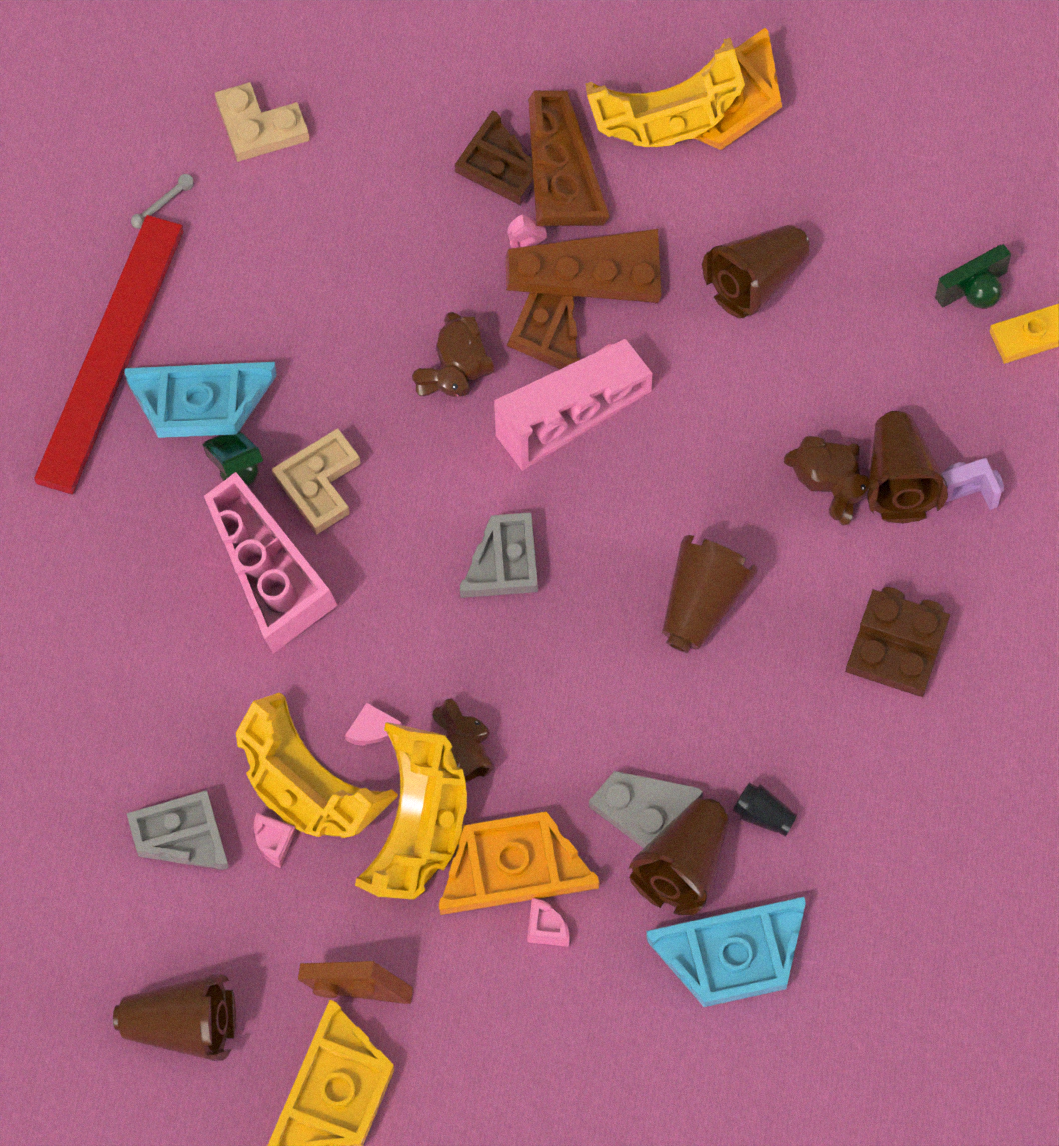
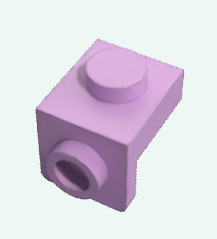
(970, 478)

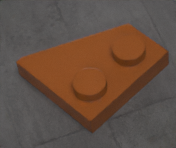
(547, 330)
(355, 980)

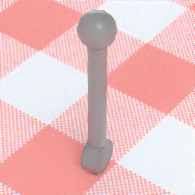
(185, 183)

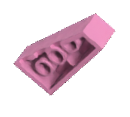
(569, 402)
(273, 573)

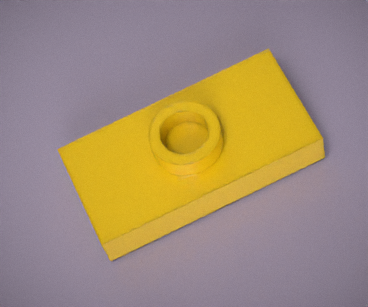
(1027, 334)

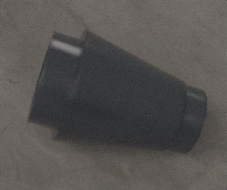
(764, 810)

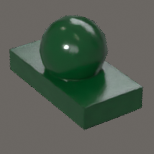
(976, 280)
(234, 455)

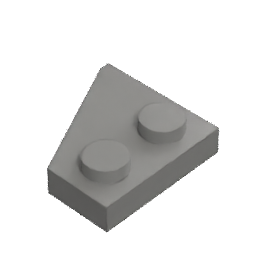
(503, 559)
(641, 804)
(179, 832)

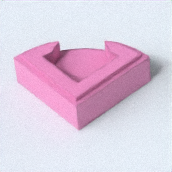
(525, 232)
(369, 726)
(273, 838)
(546, 925)

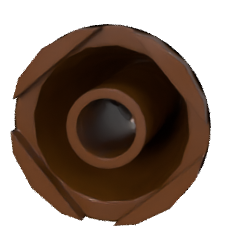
(754, 268)
(903, 471)
(703, 591)
(682, 858)
(181, 1017)

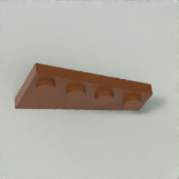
(562, 169)
(595, 267)

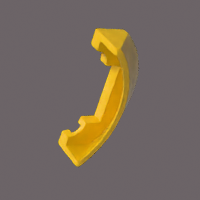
(674, 112)
(295, 782)
(426, 818)

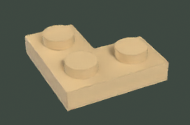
(257, 132)
(309, 476)

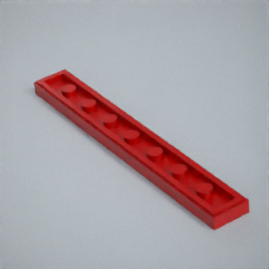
(109, 355)

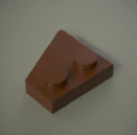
(497, 161)

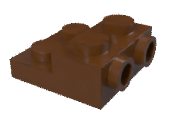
(898, 641)

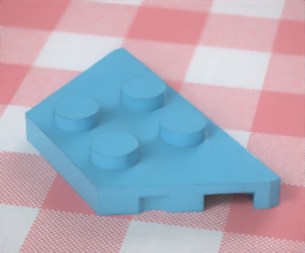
(200, 397)
(733, 952)

